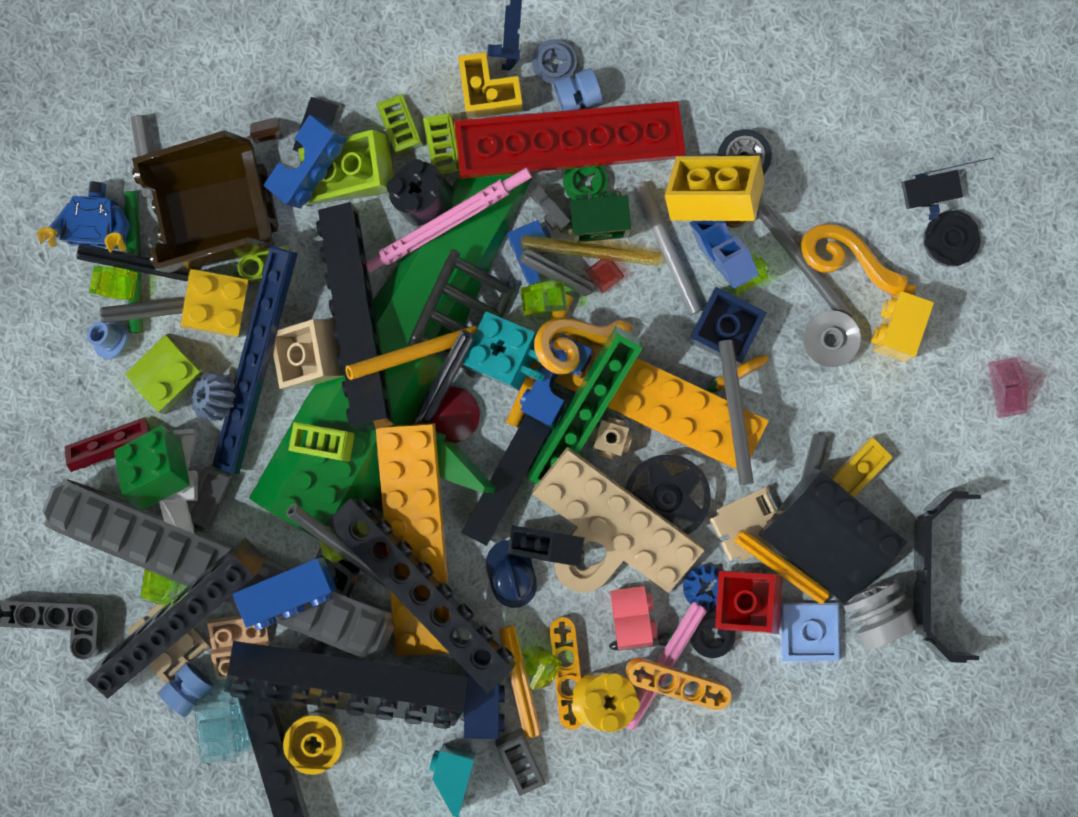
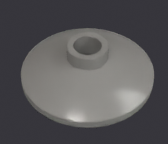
(846, 335)

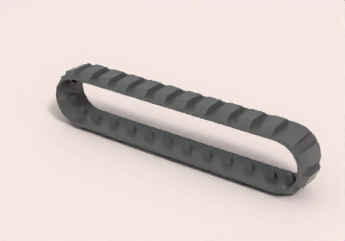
(183, 556)

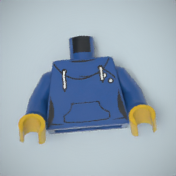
(89, 221)

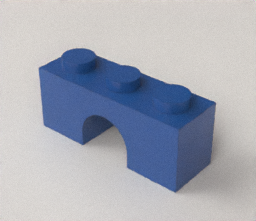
(321, 146)
(726, 253)
(540, 400)

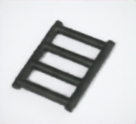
(442, 287)

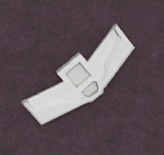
(175, 507)

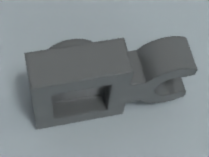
(554, 216)

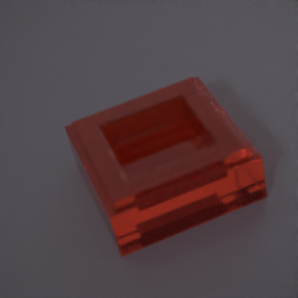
(604, 274)

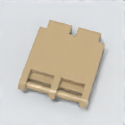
(743, 514)
(176, 651)

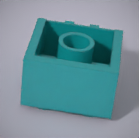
(508, 367)

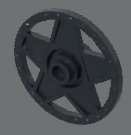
(670, 493)

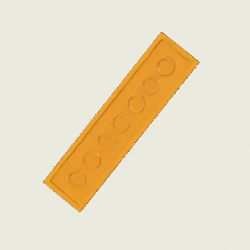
(675, 408)
(415, 511)

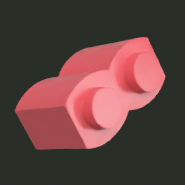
(632, 618)

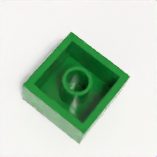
(151, 468)

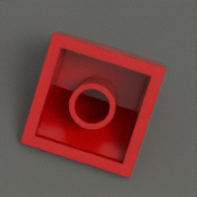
(749, 602)

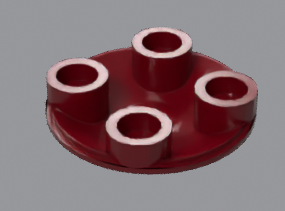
(457, 415)

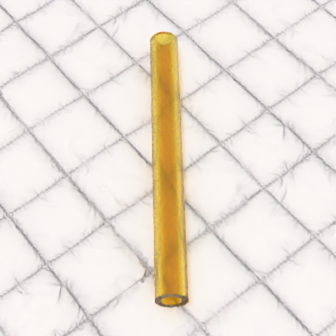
(590, 250)

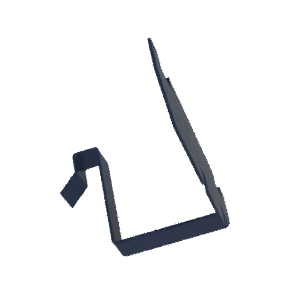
(511, 38)
(934, 208)

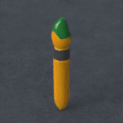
(743, 370)

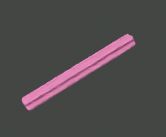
(670, 656)

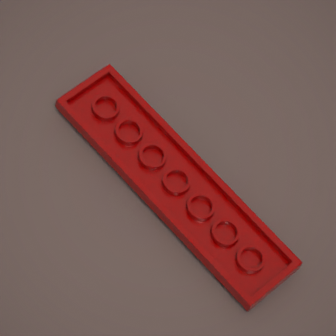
(569, 139)

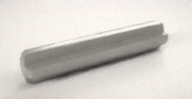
(141, 142)

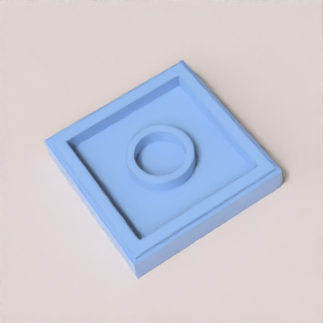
(810, 632)

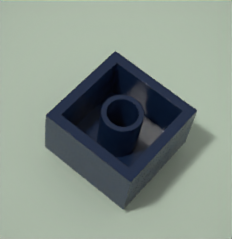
(727, 319)

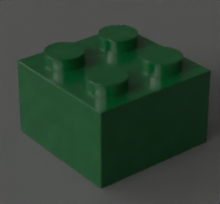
(600, 217)

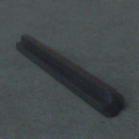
(125, 261)
(444, 378)

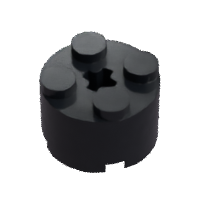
(420, 192)

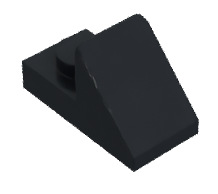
(343, 574)

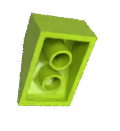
(358, 171)

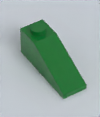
(459, 468)

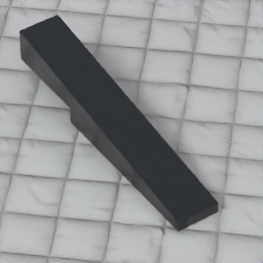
(507, 478)

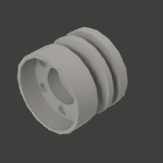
(881, 615)

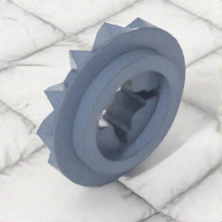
(543, 54)

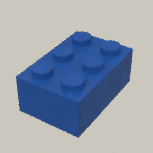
(285, 594)

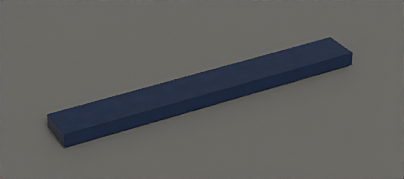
(255, 359)

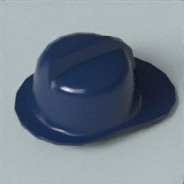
(510, 576)

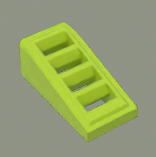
(435, 121)
(409, 144)
(344, 448)

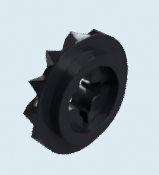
(715, 648)

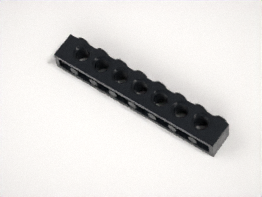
(177, 617)
(485, 673)

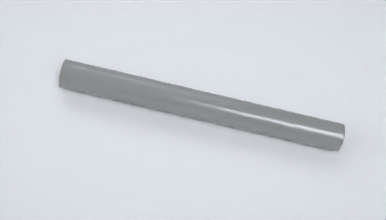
(667, 247)

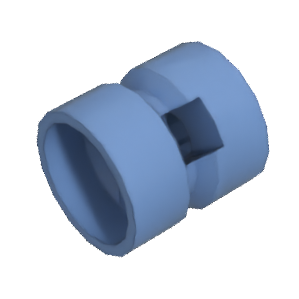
(587, 87)
(183, 692)

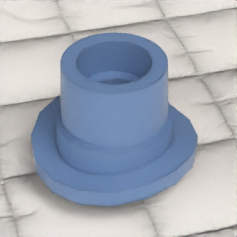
(108, 338)

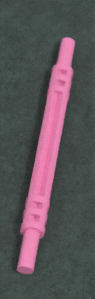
(447, 220)

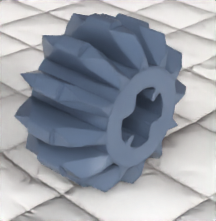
(213, 396)

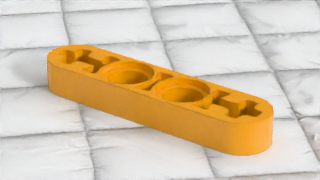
(563, 673)
(678, 684)

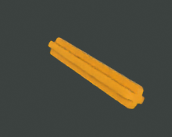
(781, 566)
(520, 683)

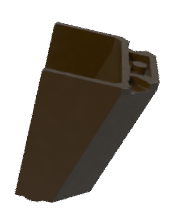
(207, 201)

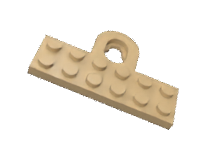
(617, 521)

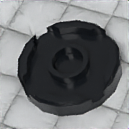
(942, 239)

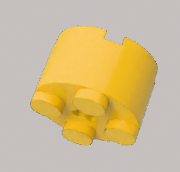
(619, 706)
(302, 754)

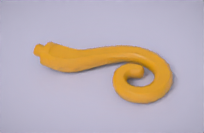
(882, 277)
(587, 331)

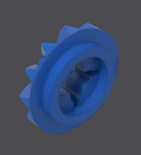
(692, 586)

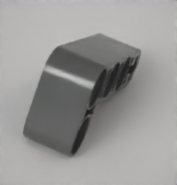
(72, 621)

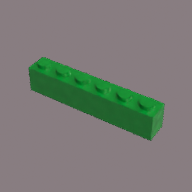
(589, 400)

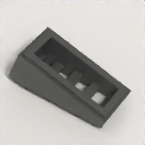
(509, 740)

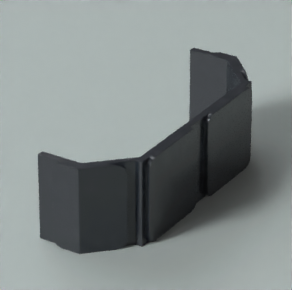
(922, 585)

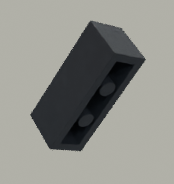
(546, 545)

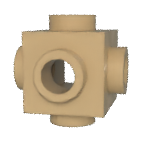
(608, 450)

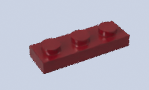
(102, 446)

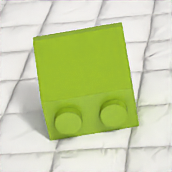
(164, 375)

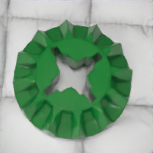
(598, 183)

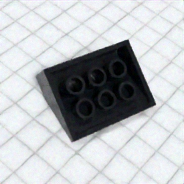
(832, 536)

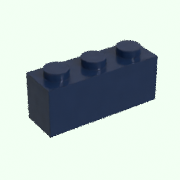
(482, 708)

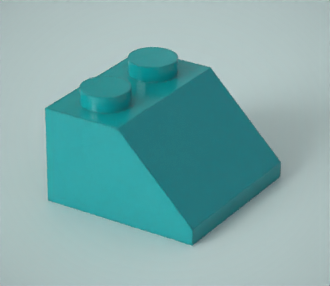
(451, 775)

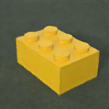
(714, 188)

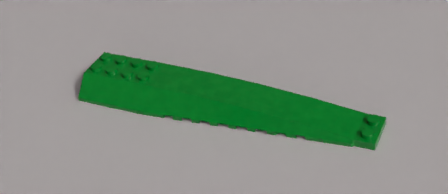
(326, 484)

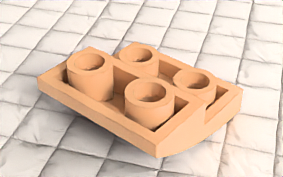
(223, 633)

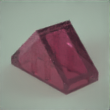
(1009, 387)

